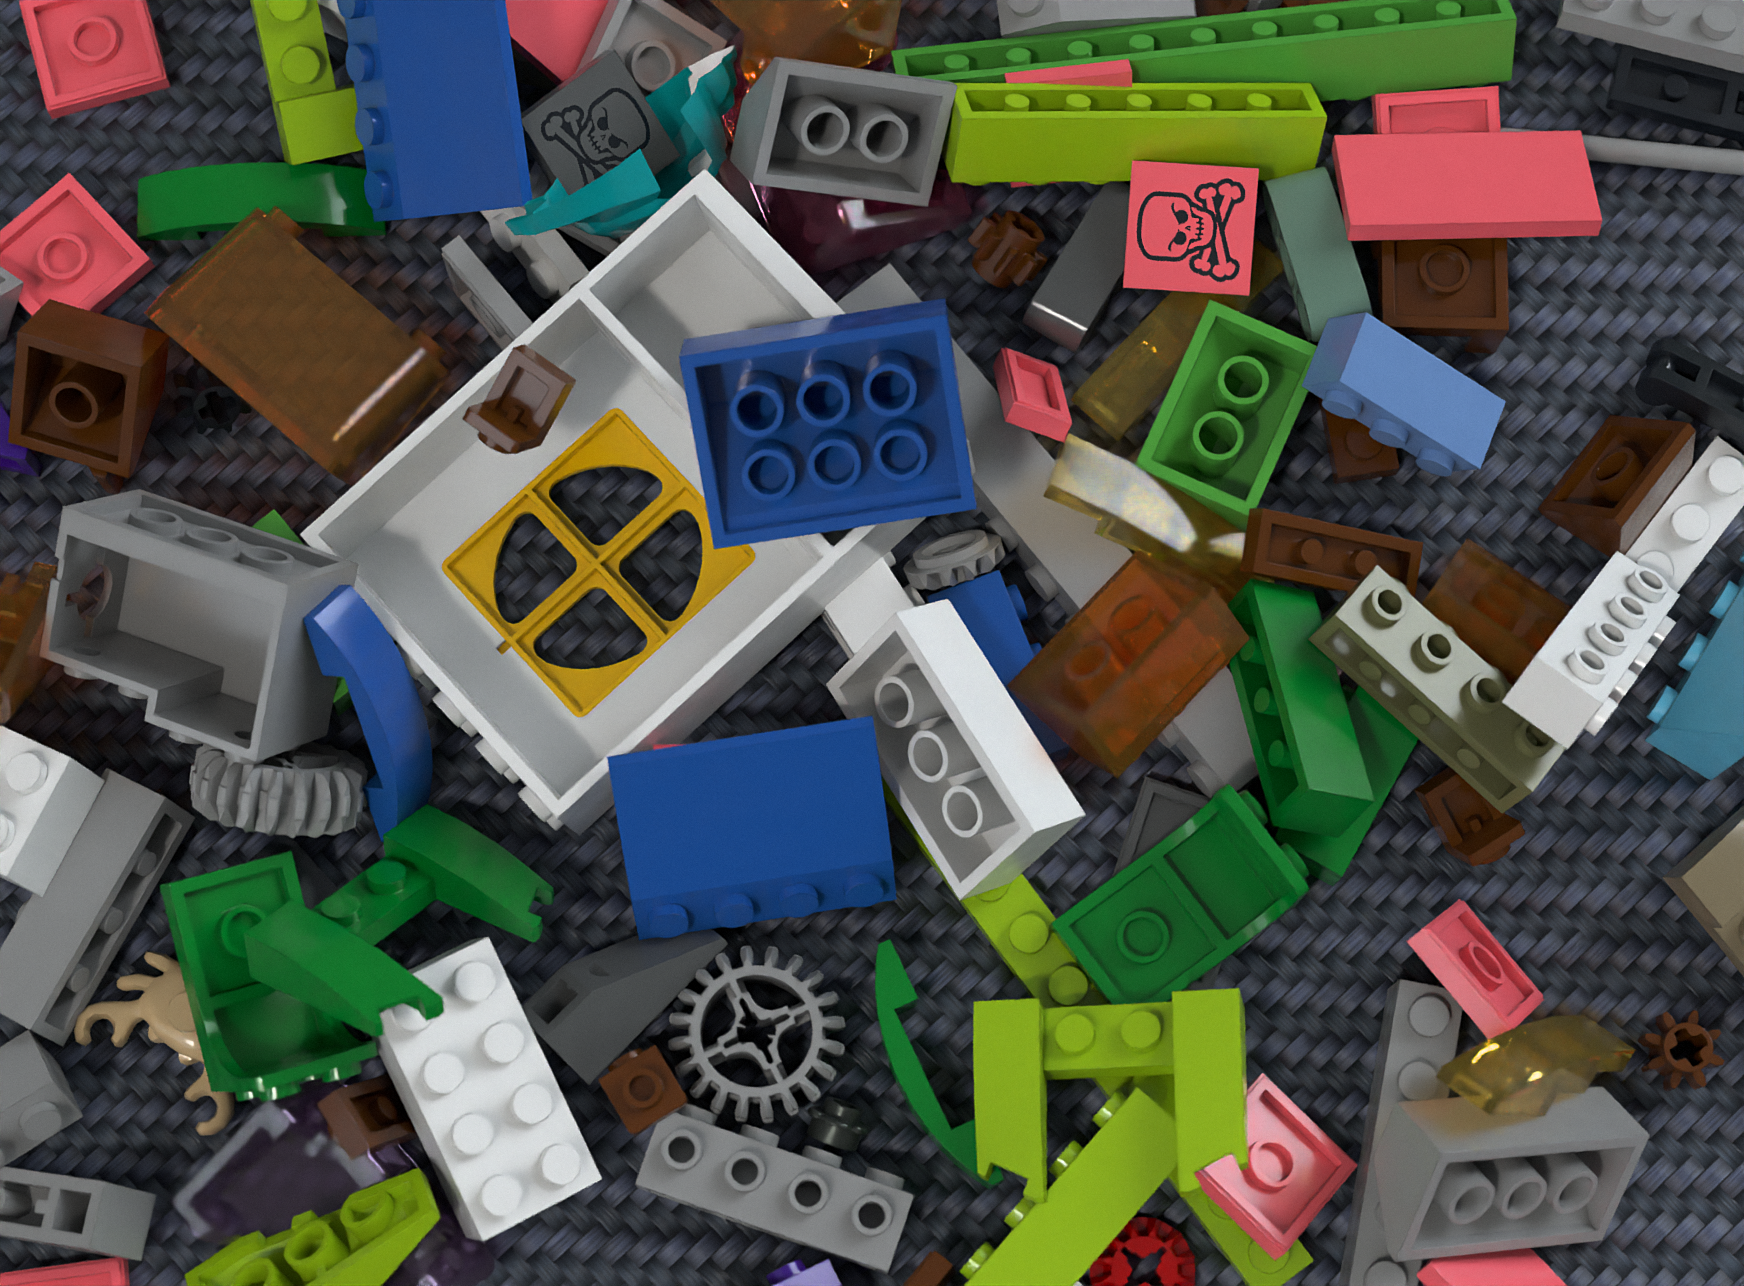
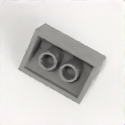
(843, 131)

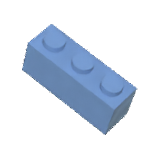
(1403, 394)

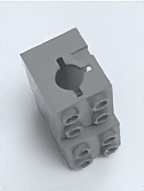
(196, 621)

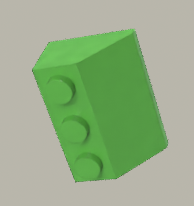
(1228, 412)

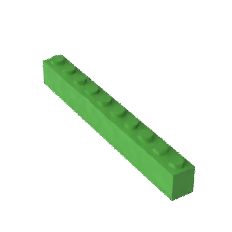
(1336, 46)

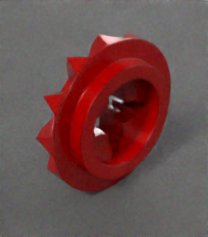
(1145, 1237)

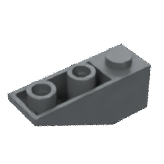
(612, 995)

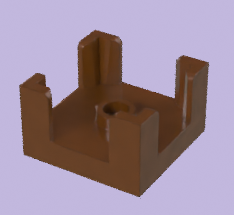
(1444, 289)

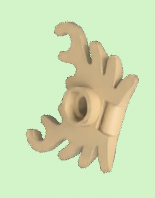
(169, 1021)

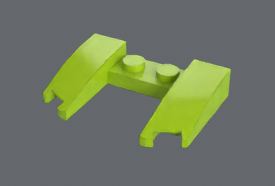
(309, 110)
(1025, 1045)

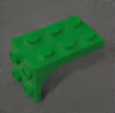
(1184, 903)
(247, 1031)

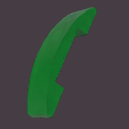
(220, 196)
(892, 997)

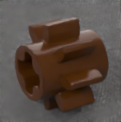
(1007, 249)
(1672, 1034)

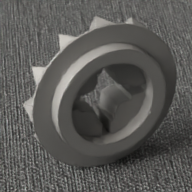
(954, 559)

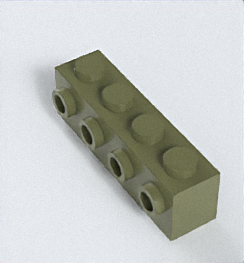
(1436, 688)

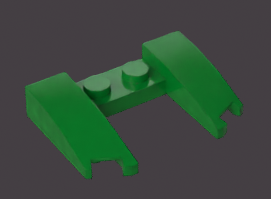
(329, 950)

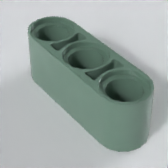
(1314, 249)

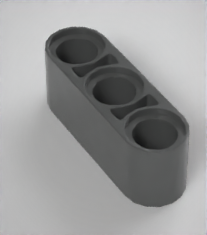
(1084, 273)

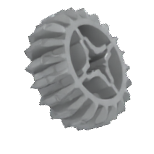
(287, 794)
(783, 1019)

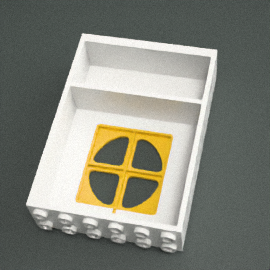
(443, 503)

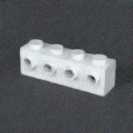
(1595, 652)

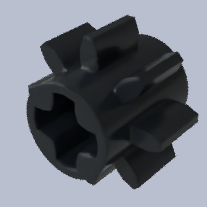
(208, 412)

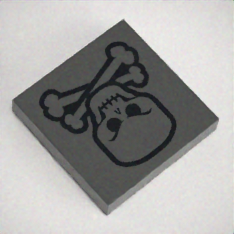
(594, 125)

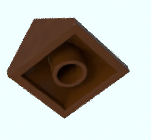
(1621, 481)

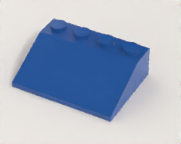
(436, 106)
(828, 423)
(753, 828)

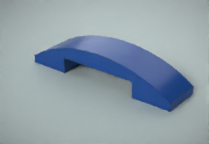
(357, 646)

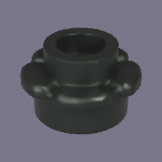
(837, 1124)

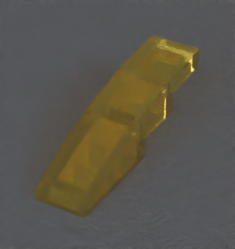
(1149, 358)
(1149, 515)
(1533, 1063)

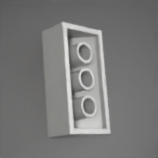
(1503, 1183)

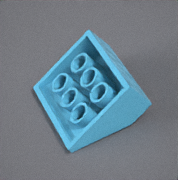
(1705, 713)

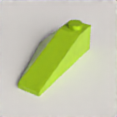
(341, 1248)

